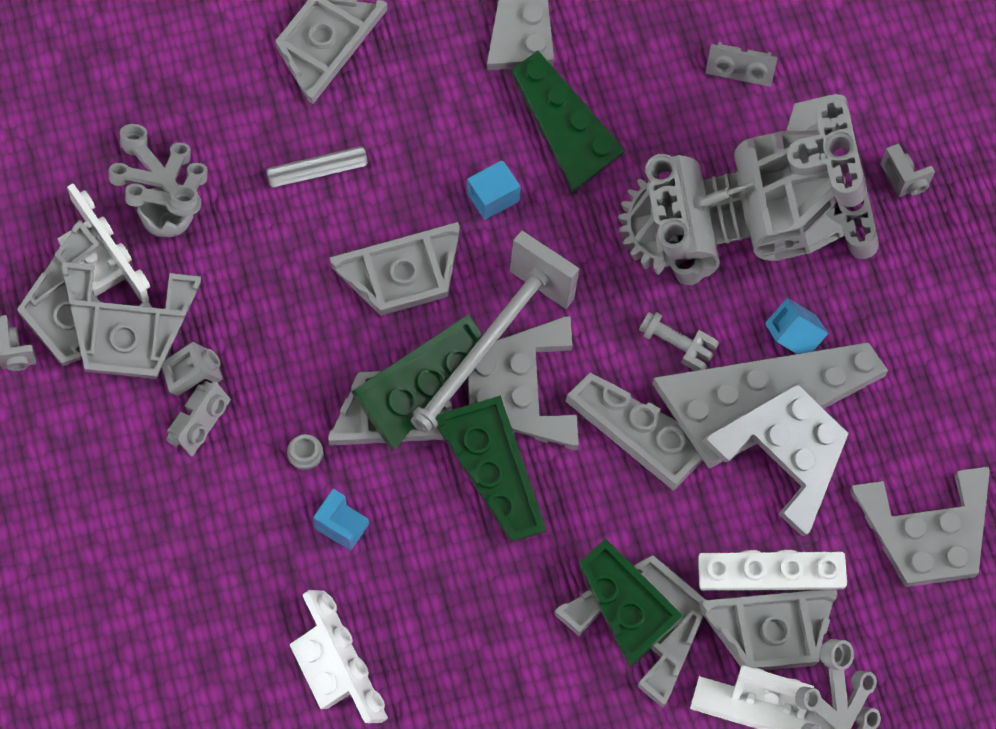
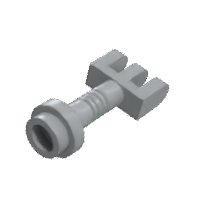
(692, 347)

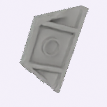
(324, 39)
(402, 270)
(356, 428)
(772, 628)

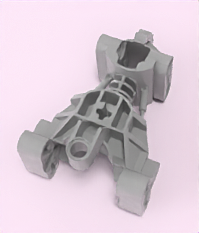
(777, 197)

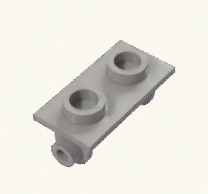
(742, 66)
(207, 406)

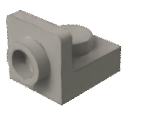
(901, 172)
(11, 353)
(190, 367)

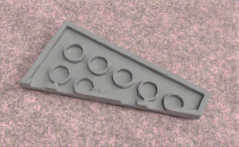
(715, 396)

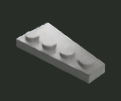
(518, 32)
(637, 428)

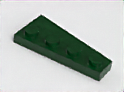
(573, 132)
(414, 380)
(491, 458)

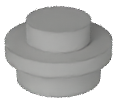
(305, 452)

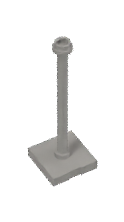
(540, 271)

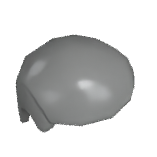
(160, 220)

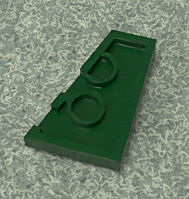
(628, 601)

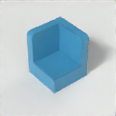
(493, 189)
(796, 327)
(340, 521)

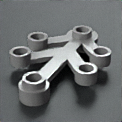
(179, 199)
(838, 657)

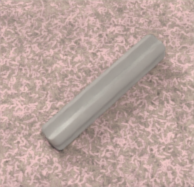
(317, 166)

